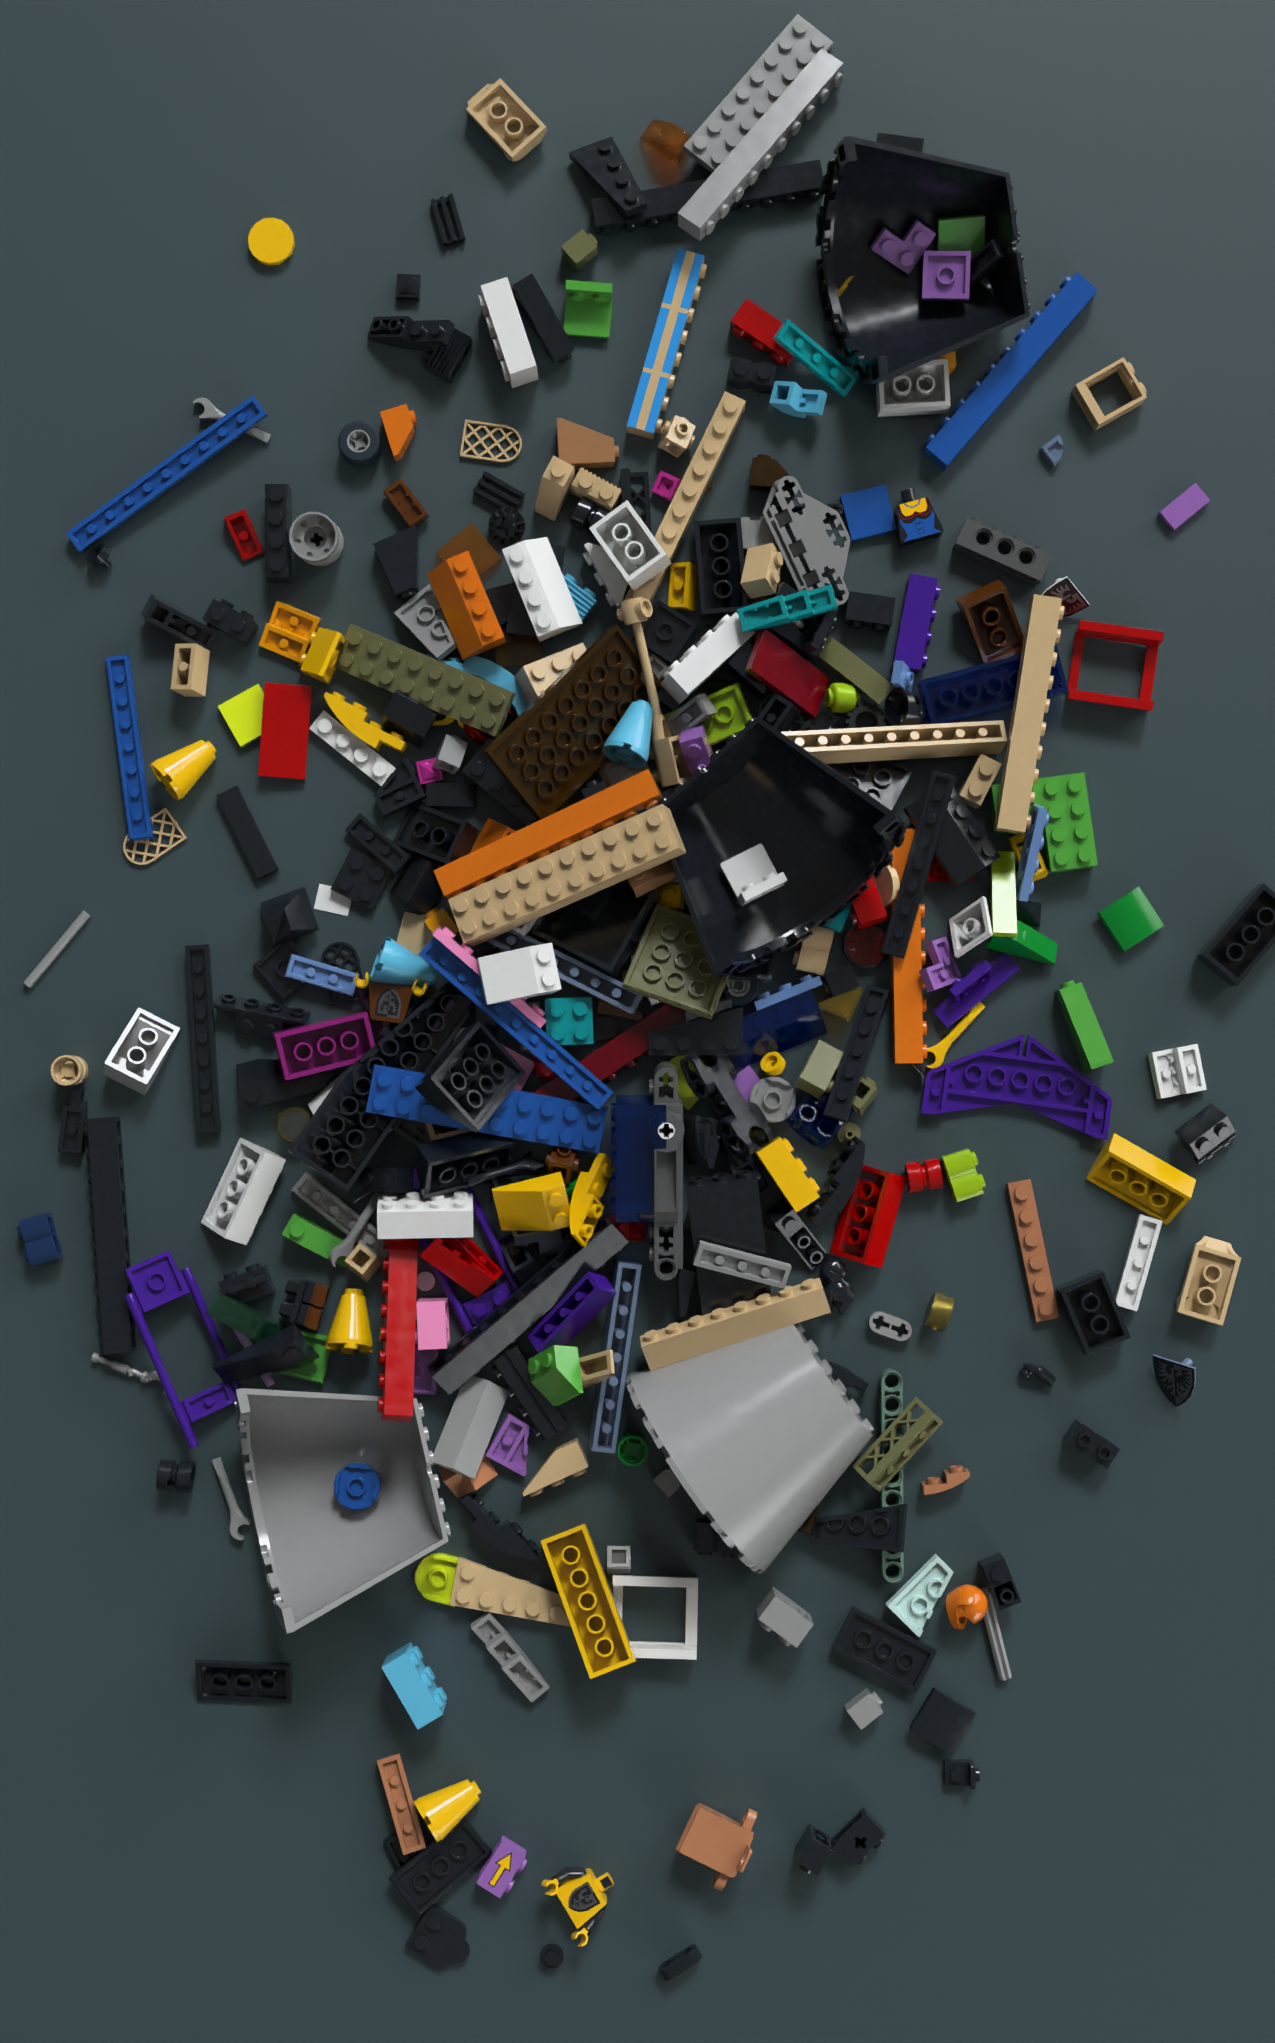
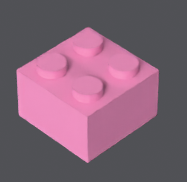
(432, 1323)

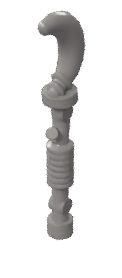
(124, 1368)

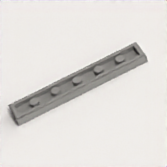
(337, 1212)

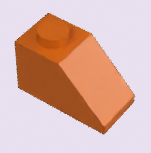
(399, 428)

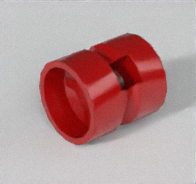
(923, 1175)

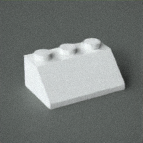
(916, 392)

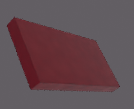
(787, 673)

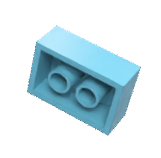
(414, 1685)

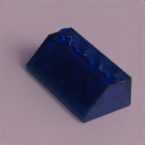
(781, 1027)

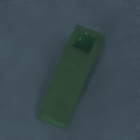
(243, 1318)

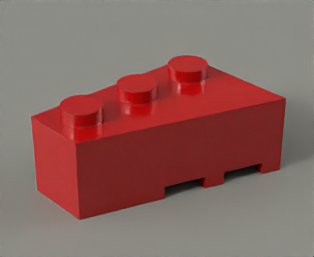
(462, 1262)

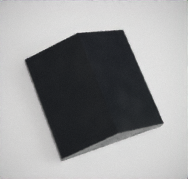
(408, 719)

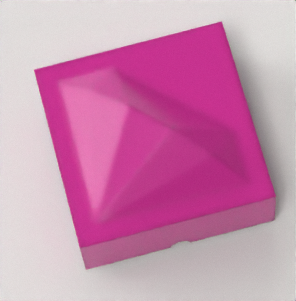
(666, 485)
(428, 773)

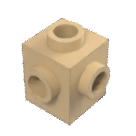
(676, 435)

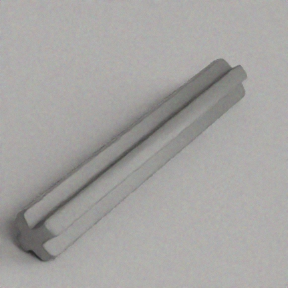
(995, 1638)

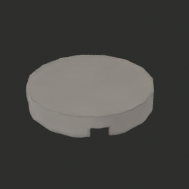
(775, 1093)

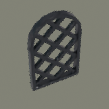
(347, 957)

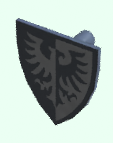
(1175, 1378)

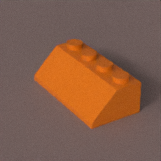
(466, 606)

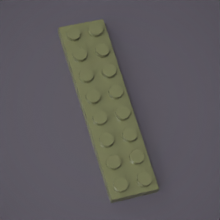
(425, 680)

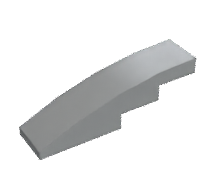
(510, 1656)

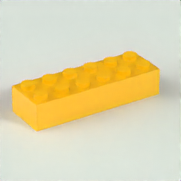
(588, 1601)

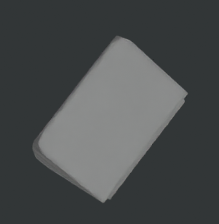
(618, 1559)

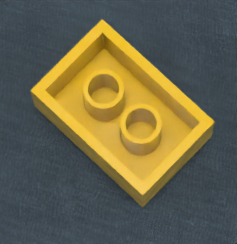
(788, 1173)

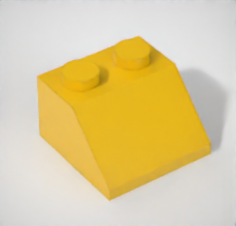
(322, 654)

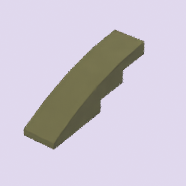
(854, 671)

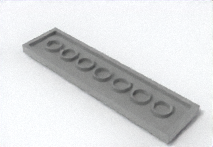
(756, 92)

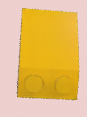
(533, 1204)

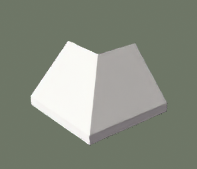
(970, 927)

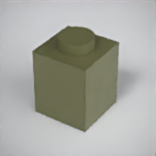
(580, 249)

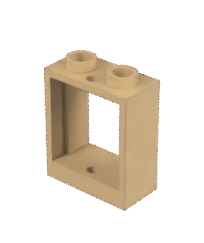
(1089, 405)

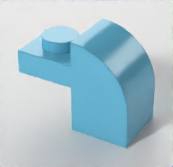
(796, 401)

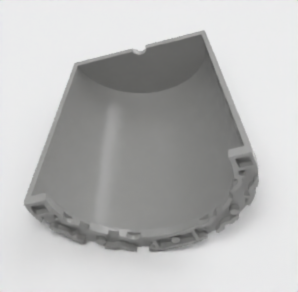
(753, 1435)
(308, 1541)

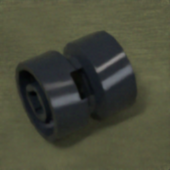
(587, 515)
(175, 1475)

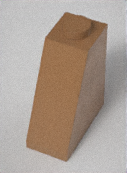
(585, 446)

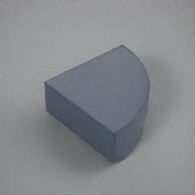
(1053, 450)

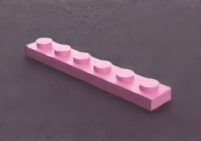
(464, 952)

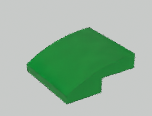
(1130, 919)

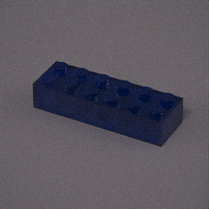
(979, 690)

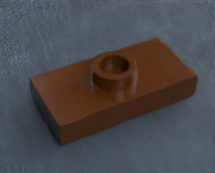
(405, 503)

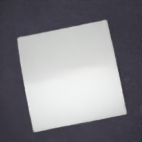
(1177, 1071)

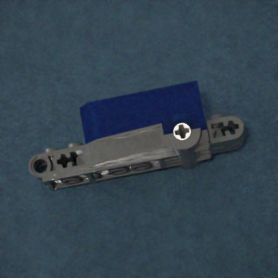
(651, 1166)

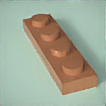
(401, 1803)

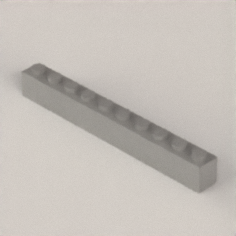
(761, 145)

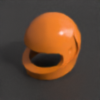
(966, 1603)

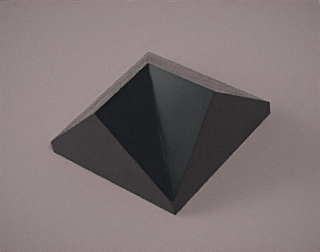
(289, 916)

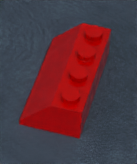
(869, 1217)

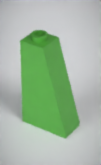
(1083, 1026)

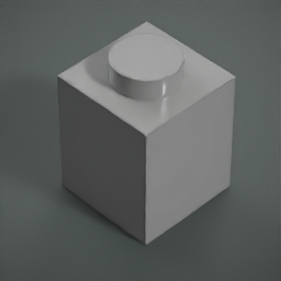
(450, 753)
(864, 1708)

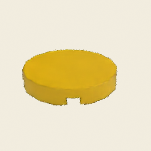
(271, 241)

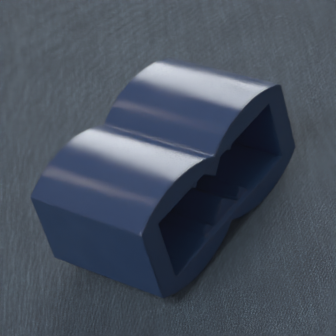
(40, 1239)

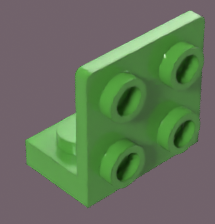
(588, 309)

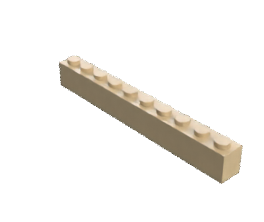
(694, 485)
(1028, 714)
(903, 741)

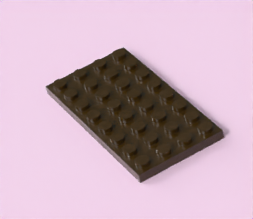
(564, 730)

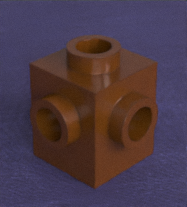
(562, 1161)

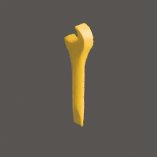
(940, 1049)

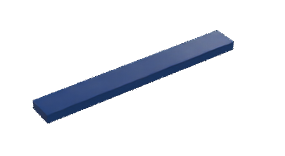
(129, 747)

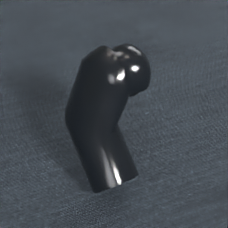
(1039, 1371)

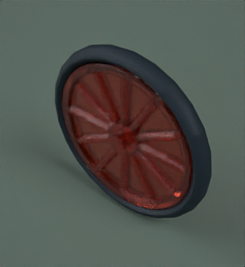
(864, 946)

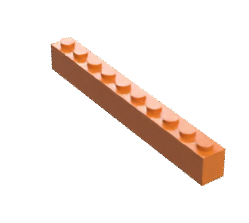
(550, 834)
(907, 981)

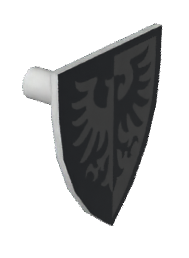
(1071, 597)

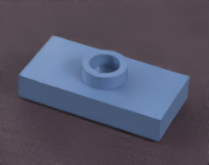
(902, 676)

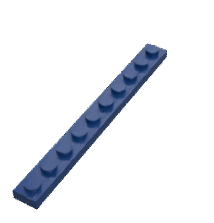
(166, 474)
(517, 1025)

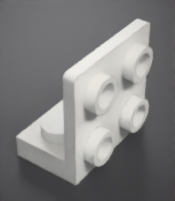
(752, 874)

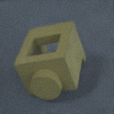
(869, 1088)

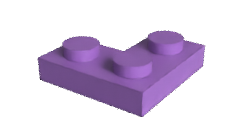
(906, 251)
(944, 965)

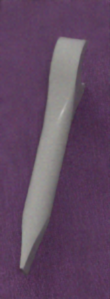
(211, 413)
(347, 1245)
(237, 1517)

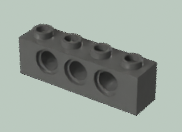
(989, 553)

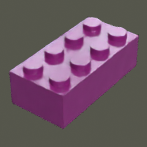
(323, 1045)

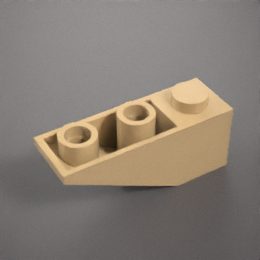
(563, 1461)

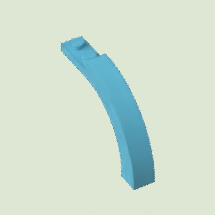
(494, 674)

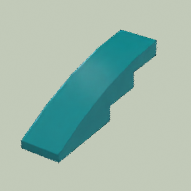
(787, 609)

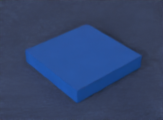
(868, 513)

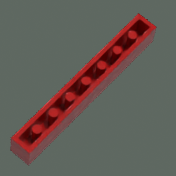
(398, 1330)

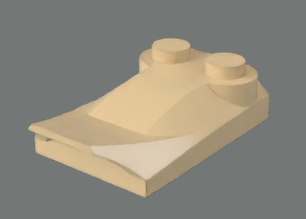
(506, 120)
(1209, 1281)

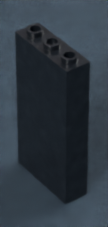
(727, 1214)

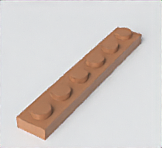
(1032, 1250)

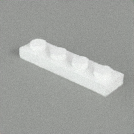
(352, 748)
(1137, 1262)

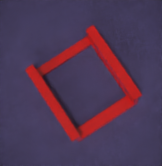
(1125, 634)

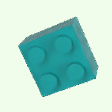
(570, 1020)

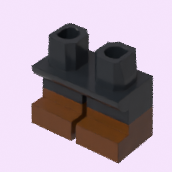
(302, 1312)

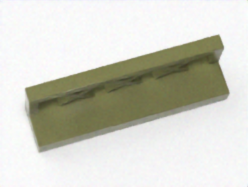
(916, 1435)

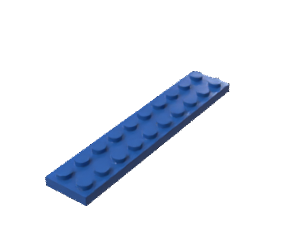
(519, 1116)

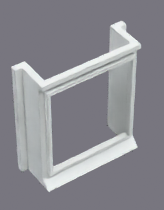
(664, 1650)

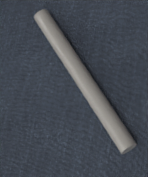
(56, 949)

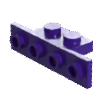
(974, 988)

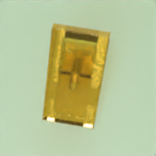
(842, 1005)

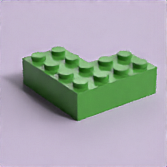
(1069, 831)

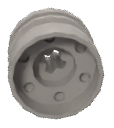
(305, 532)

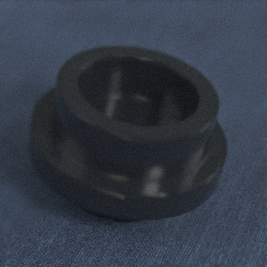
(551, 1956)

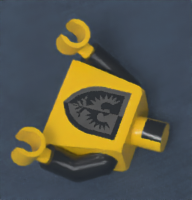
(581, 1897)

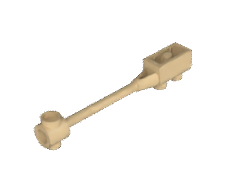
(665, 748)

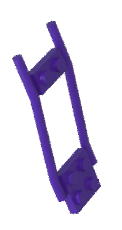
(158, 1283)
(476, 1308)

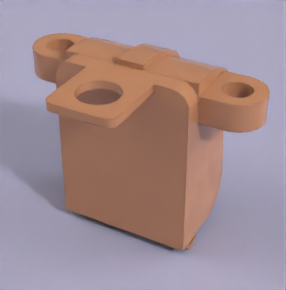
(718, 1841)

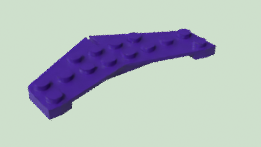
(1034, 1081)

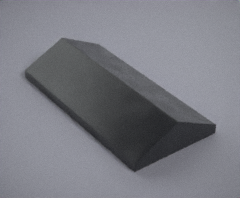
(244, 1681)

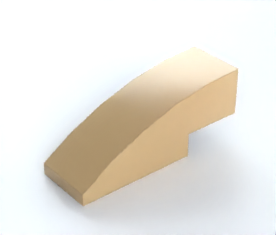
(596, 1367)

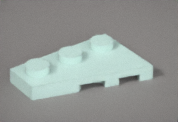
(919, 1594)

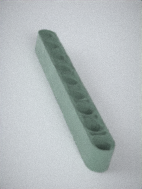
(893, 1486)

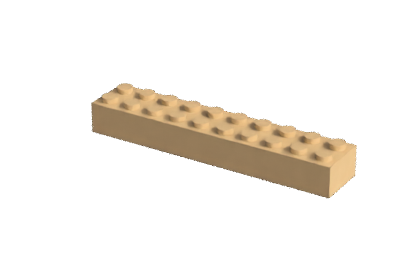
(567, 875)

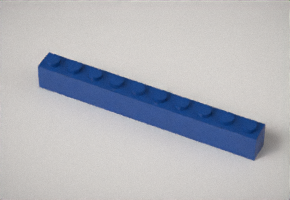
(1010, 371)

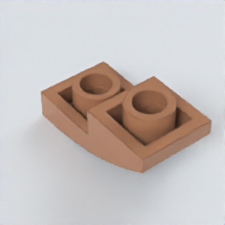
(952, 1478)

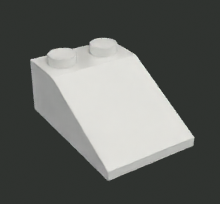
(519, 974)

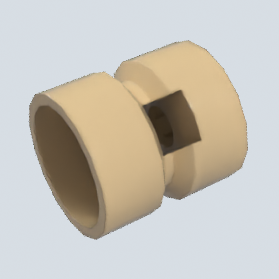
(69, 1070)

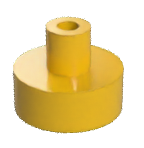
(773, 1064)

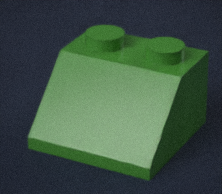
(557, 1373)

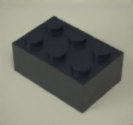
(1092, 1312)

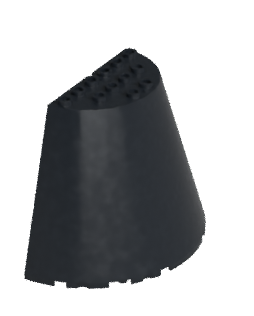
(881, 313)
(806, 817)

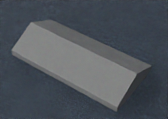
(470, 1426)

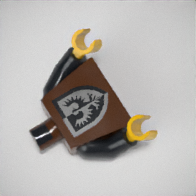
(388, 1001)

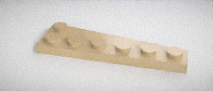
(499, 1593)

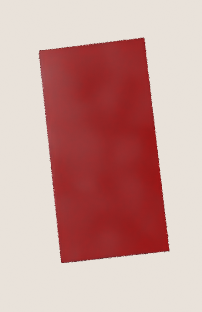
(285, 731)

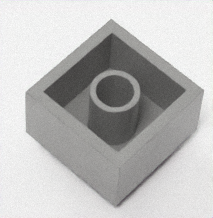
(784, 1617)

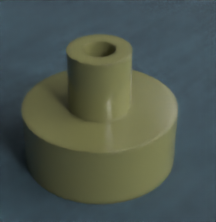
(842, 1133)

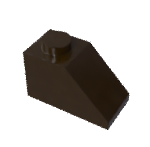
(765, 472)

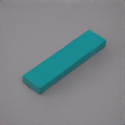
(814, 358)

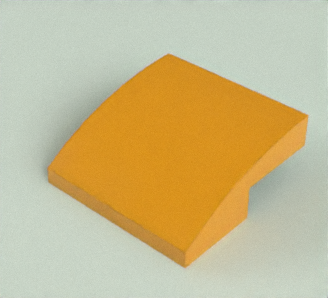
(289, 631)

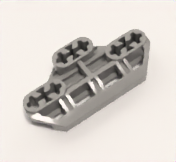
(812, 535)

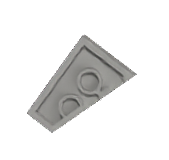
(426, 623)

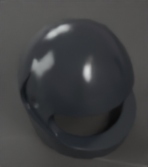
(908, 712)

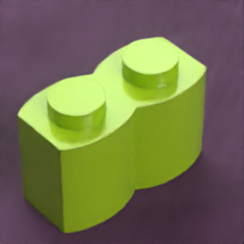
(962, 1174)

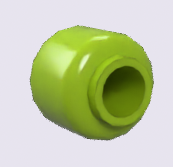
(841, 697)

